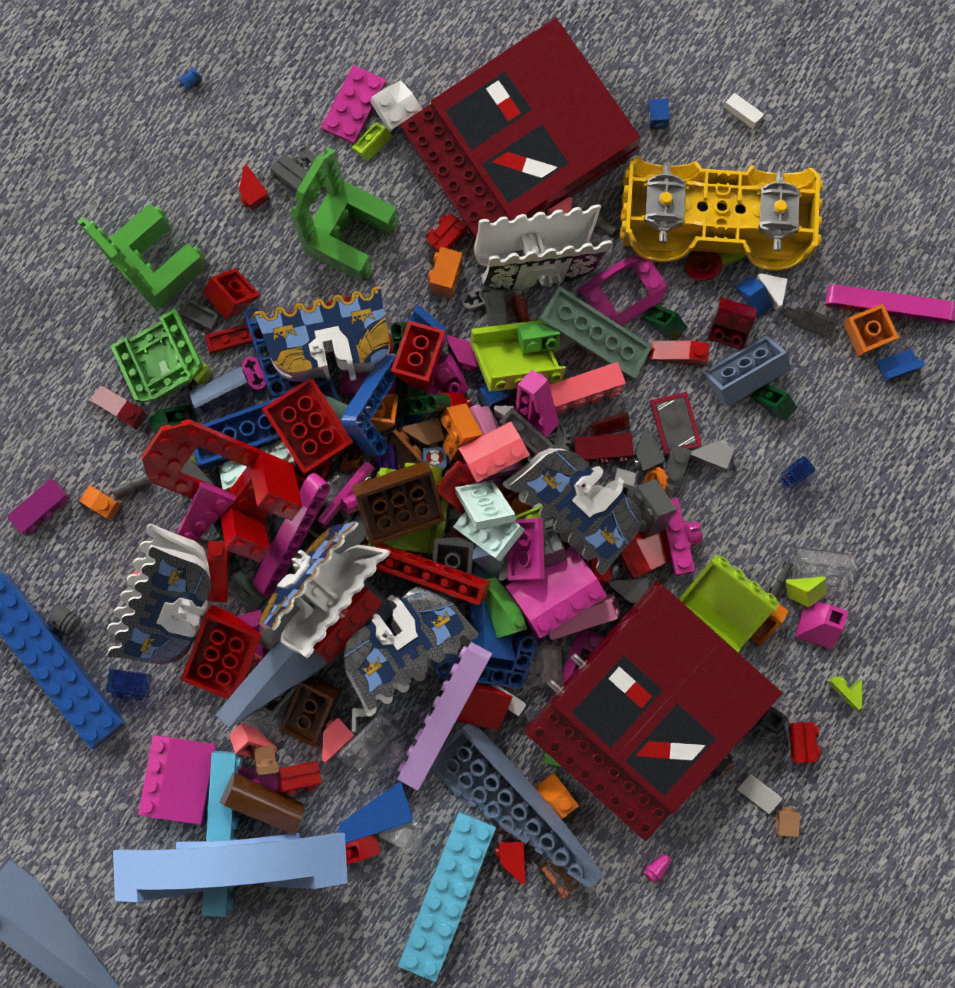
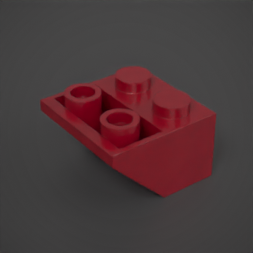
(732, 323)

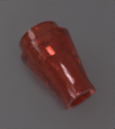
(520, 307)

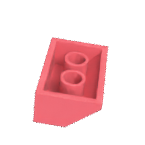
(494, 452)

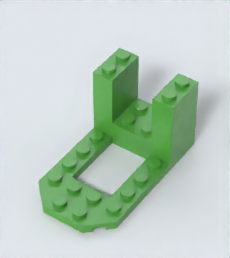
(322, 234)
(132, 240)

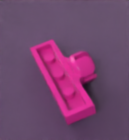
(680, 538)

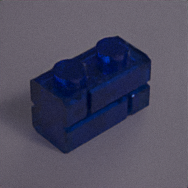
(796, 472)
(128, 683)

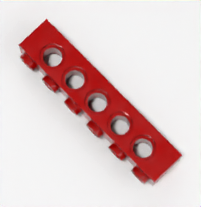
(434, 575)

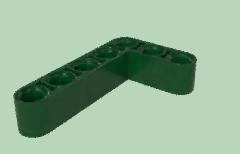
(411, 398)

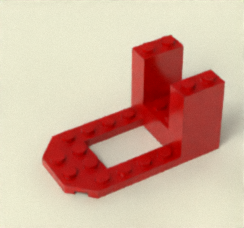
(261, 489)

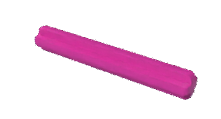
(335, 506)

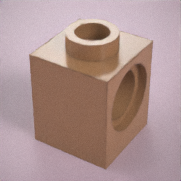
(787, 822)

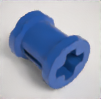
(190, 79)

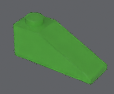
(504, 612)

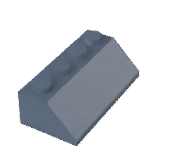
(747, 370)

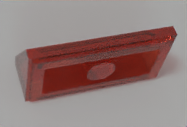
(611, 424)

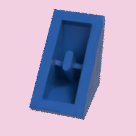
(755, 295)

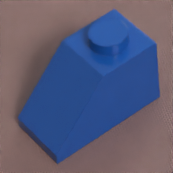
(491, 398)

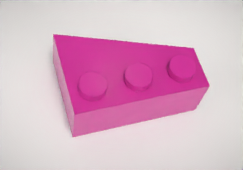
(536, 403)

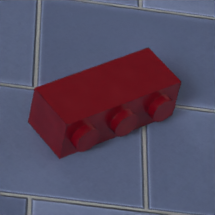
(604, 448)

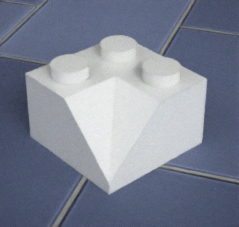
(395, 105)

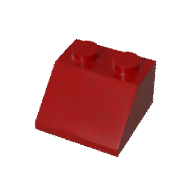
(230, 292)

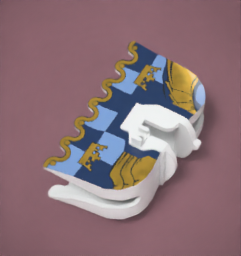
(349, 328)
(326, 581)

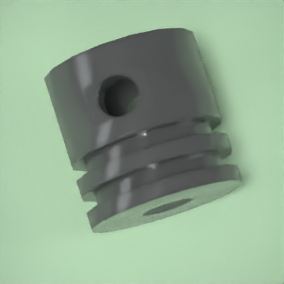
(63, 620)

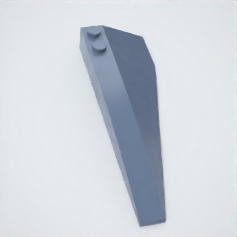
(280, 672)
(490, 781)
(44, 935)

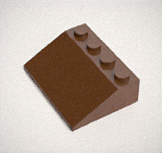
(398, 503)

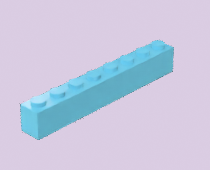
(220, 826)

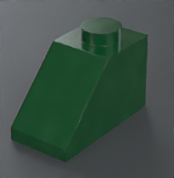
(665, 321)
(775, 401)
(171, 416)

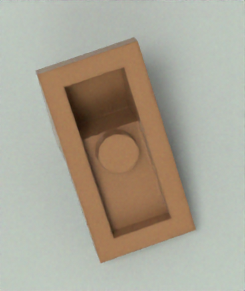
(265, 760)

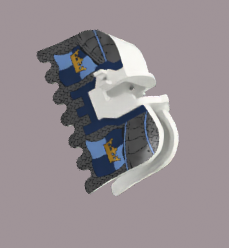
(590, 518)
(164, 600)
(425, 629)

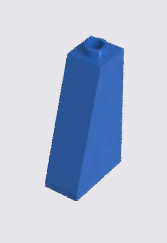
(500, 647)
(379, 815)

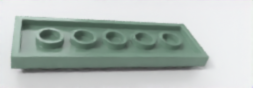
(595, 332)

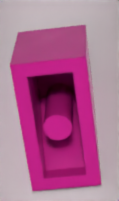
(463, 353)

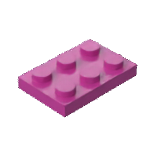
(527, 554)

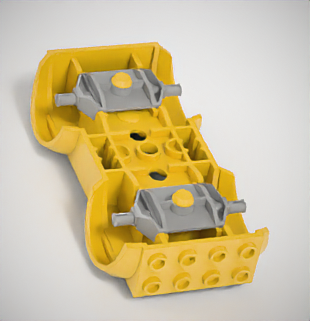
(665, 225)

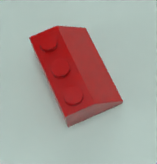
(418, 355)

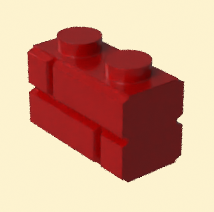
(447, 233)
(803, 742)
(298, 777)

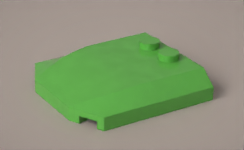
(158, 359)

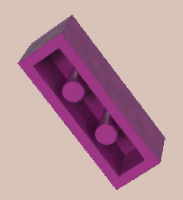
(39, 507)

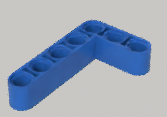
(266, 362)
(365, 404)
(506, 671)

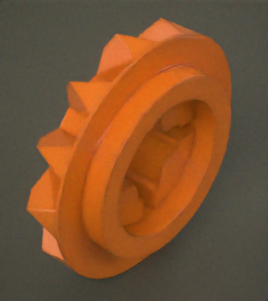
(658, 474)

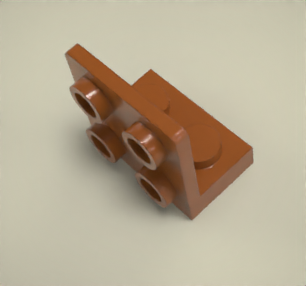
(405, 452)

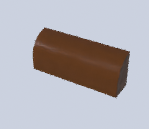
(263, 803)

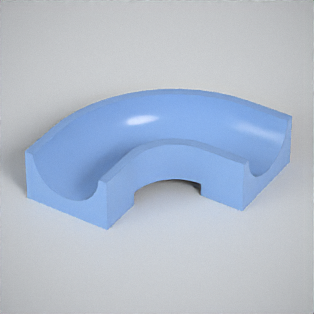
(196, 865)

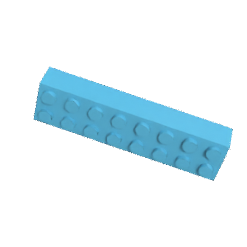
(447, 896)

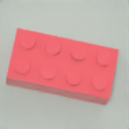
(587, 388)

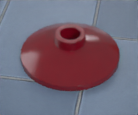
(703, 266)

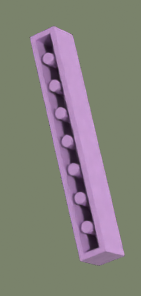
(444, 715)

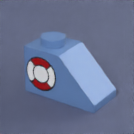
(436, 457)

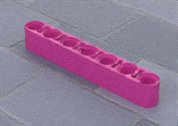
(895, 304)
(291, 536)

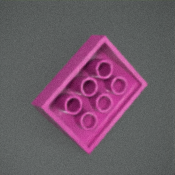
(559, 597)
(177, 779)

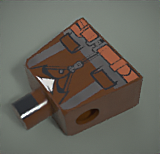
(559, 879)

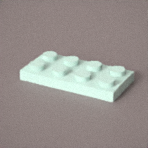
(232, 470)
(485, 504)
(494, 540)

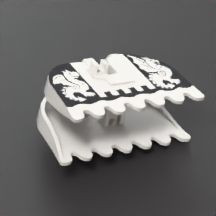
(553, 248)

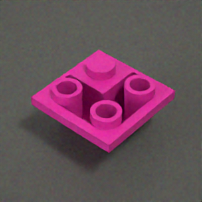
(447, 377)
(821, 624)

